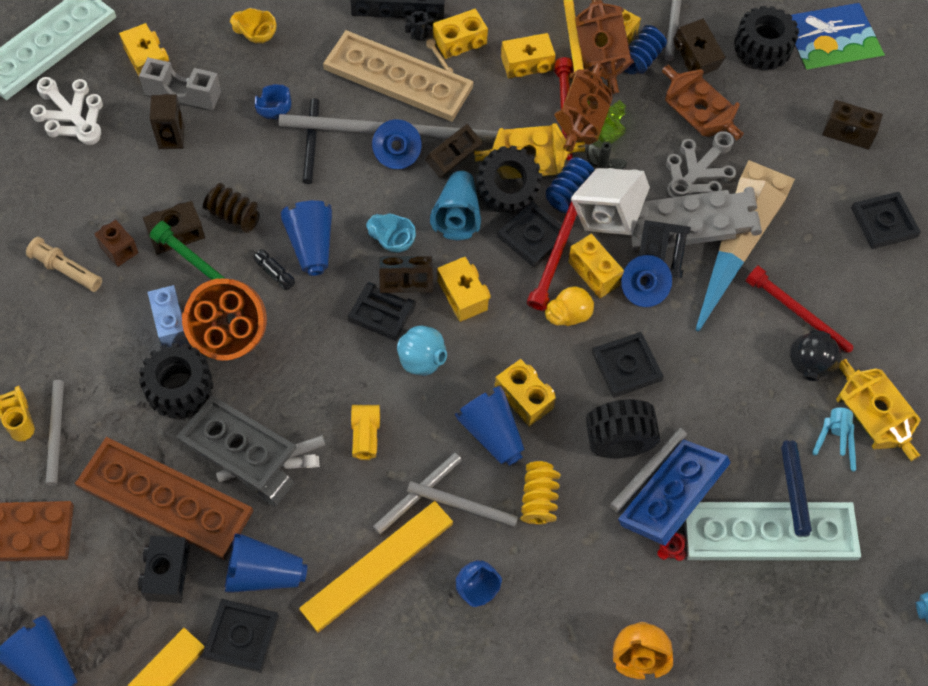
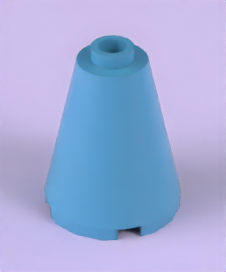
(457, 208)

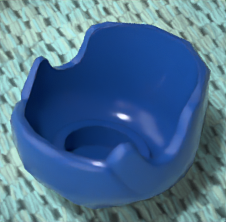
(273, 101)
(478, 583)

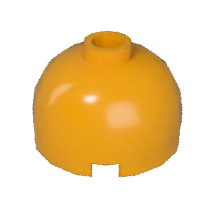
(642, 650)

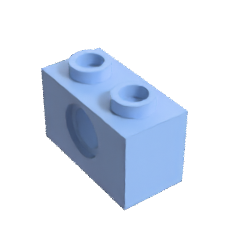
(167, 316)

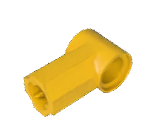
(365, 423)

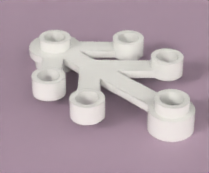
(48, 90)

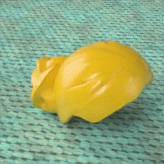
(254, 25)
(570, 307)

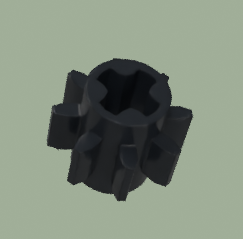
(419, 25)

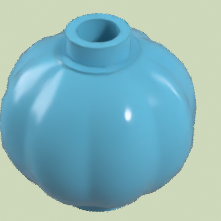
(421, 350)

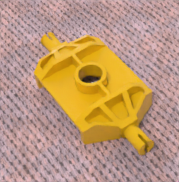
(545, 141)
(889, 427)

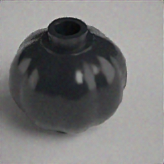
(815, 355)

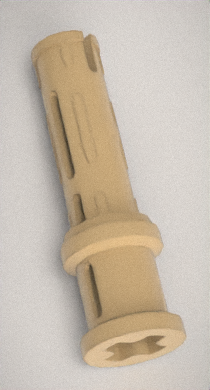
(54, 259)

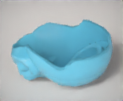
(392, 231)

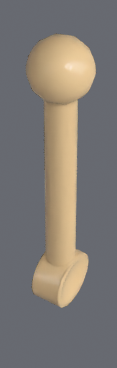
(431, 44)

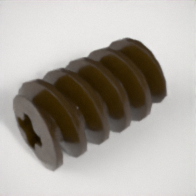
(232, 208)

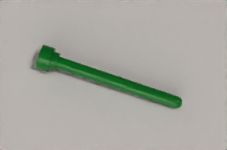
(163, 234)

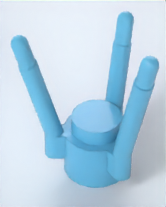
(842, 426)

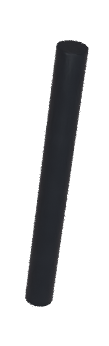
(310, 144)

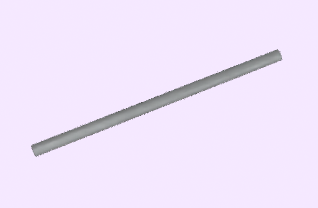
(362, 126)

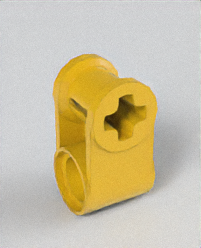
(15, 410)

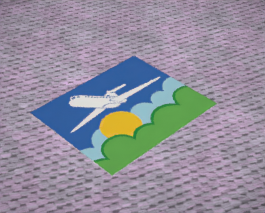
(835, 36)

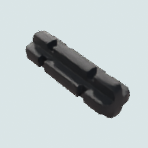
(274, 269)

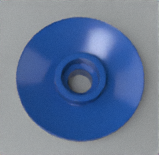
(398, 131)
(658, 282)

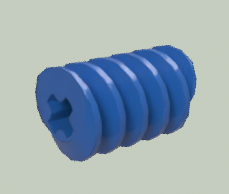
(645, 49)
(567, 183)

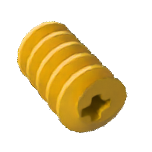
(539, 493)

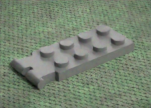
(710, 216)

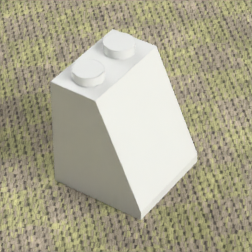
(611, 200)

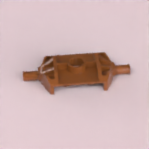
(613, 56)
(691, 90)
(576, 116)

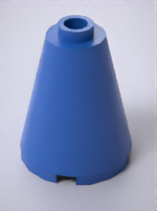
(309, 234)
(493, 426)
(262, 567)
(37, 656)

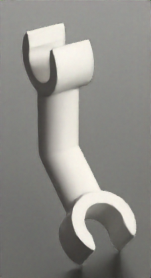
(305, 461)

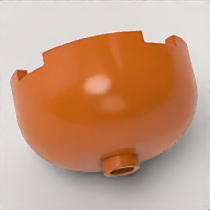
(207, 322)

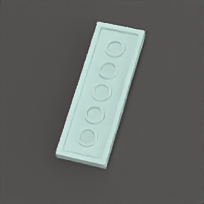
(49, 41)
(768, 532)

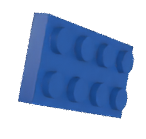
(674, 492)

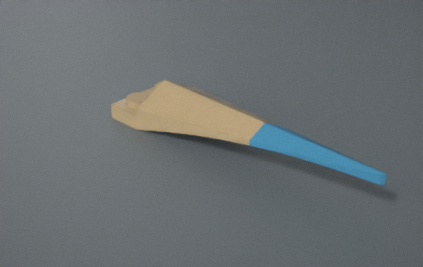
(770, 193)

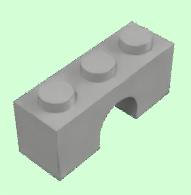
(199, 90)

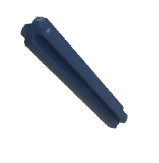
(796, 489)

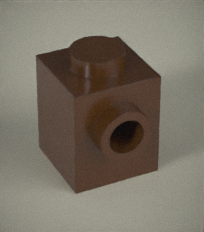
(116, 243)

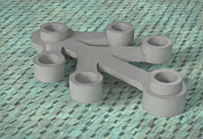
(699, 170)

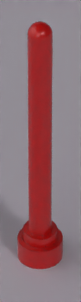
(563, 68)
(760, 279)
(539, 298)

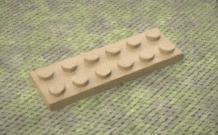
(398, 75)

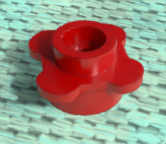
(677, 552)

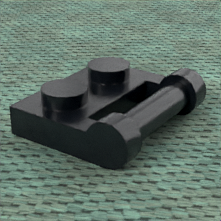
(655, 242)
(380, 317)

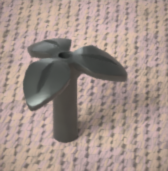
(600, 158)

